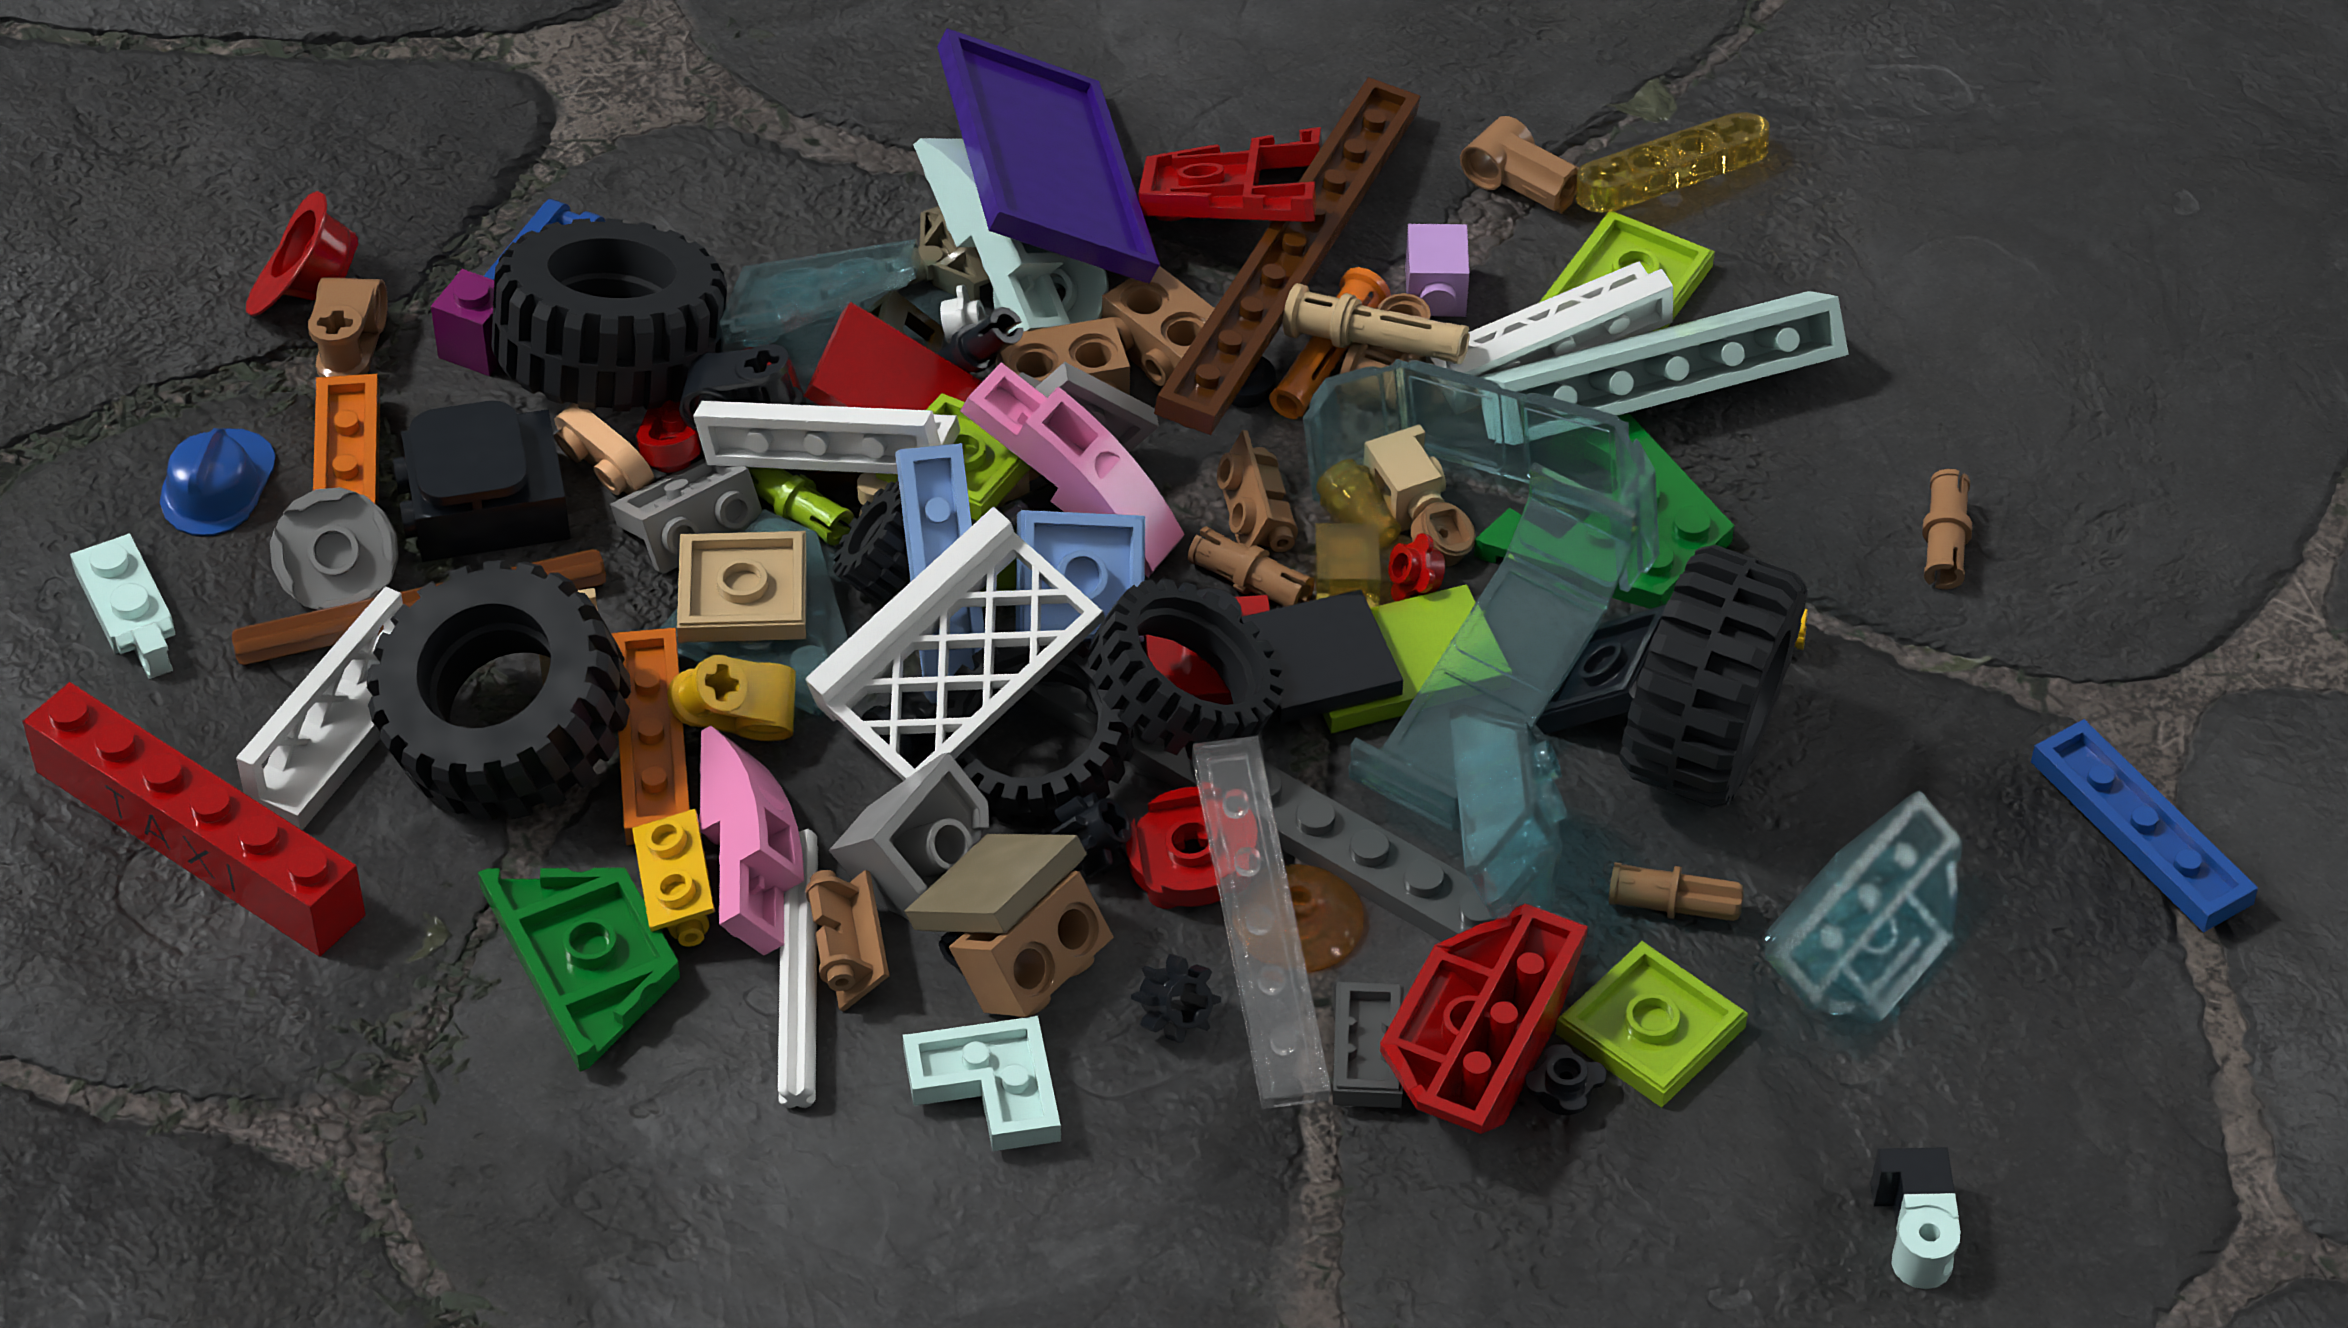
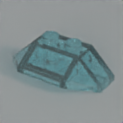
(1507, 809)
(1872, 915)

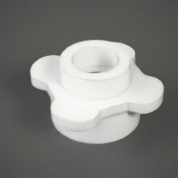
(960, 312)

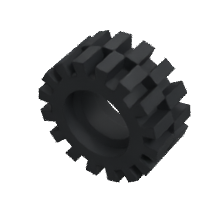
(875, 549)

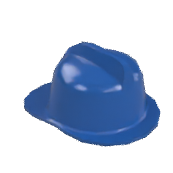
(215, 480)

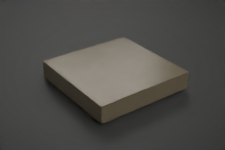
(996, 883)

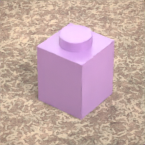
(1438, 267)

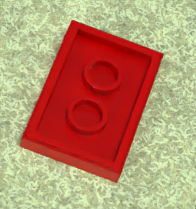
(882, 368)

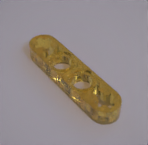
(1672, 162)

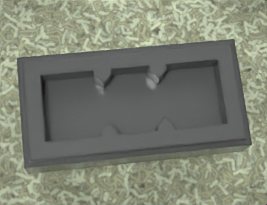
(1361, 1022)

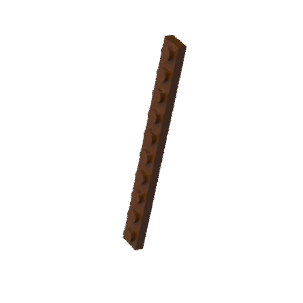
(1286, 255)

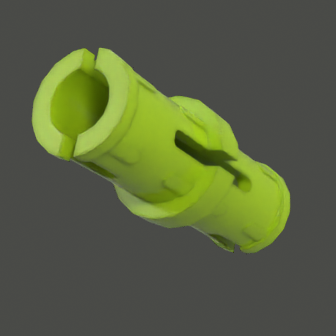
(798, 499)

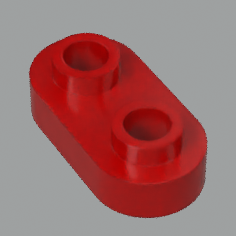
(667, 440)

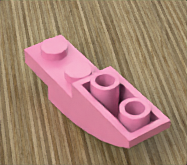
(1074, 454)
(757, 840)

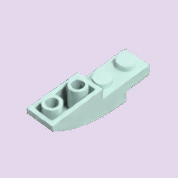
(1015, 268)

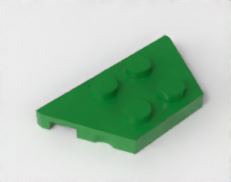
(584, 951)

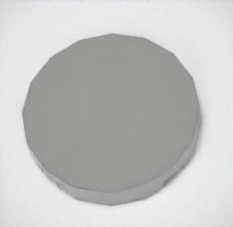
(333, 548)

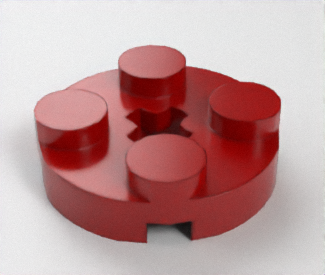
(1155, 854)

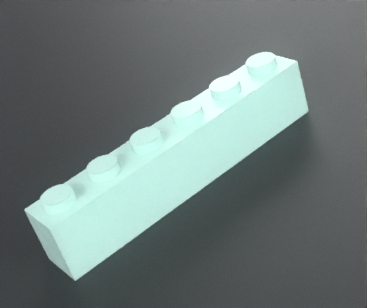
(1689, 356)

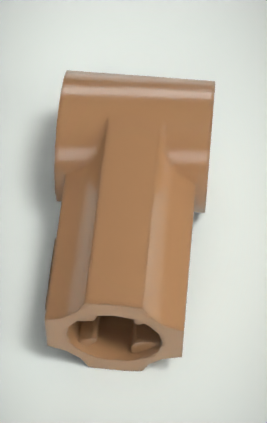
(1509, 156)

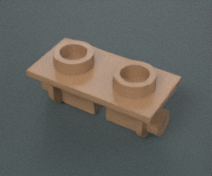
(1255, 496)
(850, 936)

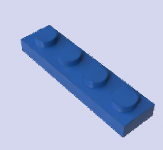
(2144, 825)

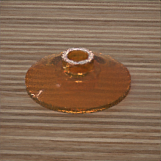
(1328, 915)

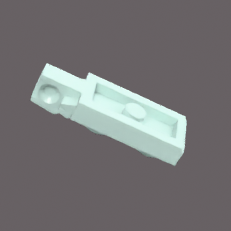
(126, 601)

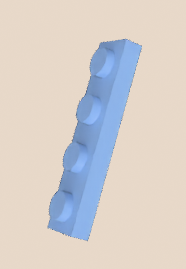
(934, 518)

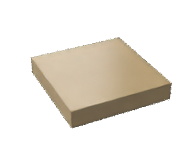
(742, 586)

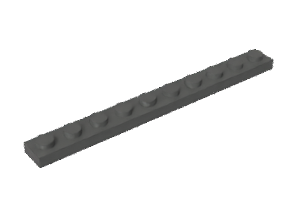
(1311, 830)

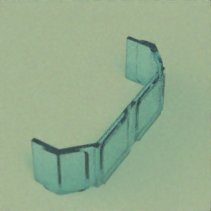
(1487, 430)
(1513, 641)

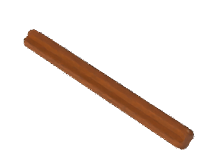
(326, 626)

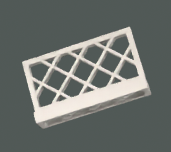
(921, 610)

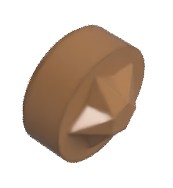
(1449, 529)

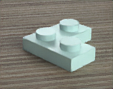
(994, 1061)

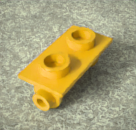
(675, 876)

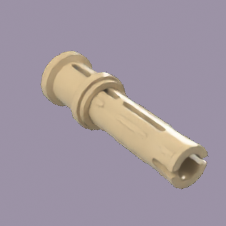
(1349, 321)

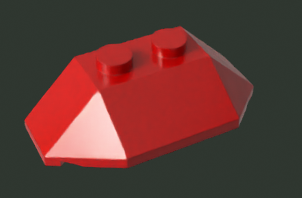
(1483, 1015)

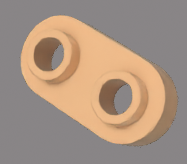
(613, 457)

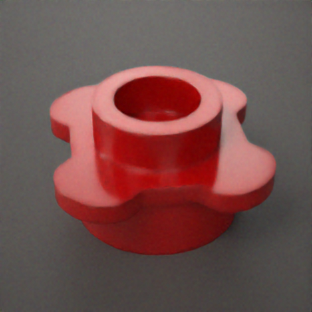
(1415, 568)

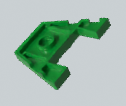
(1684, 524)

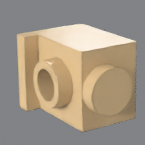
(1405, 473)

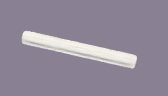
(798, 989)

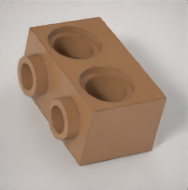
(1156, 321)
(1086, 345)
(1038, 954)

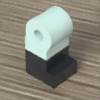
(1925, 1212)

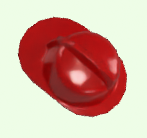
(309, 250)

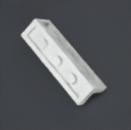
(1581, 318)
(816, 435)
(319, 754)

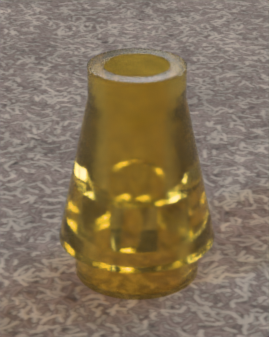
(1354, 498)

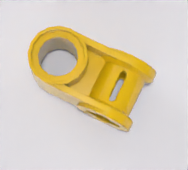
(736, 697)

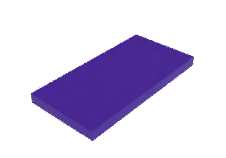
(1046, 157)

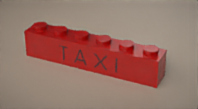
(195, 819)

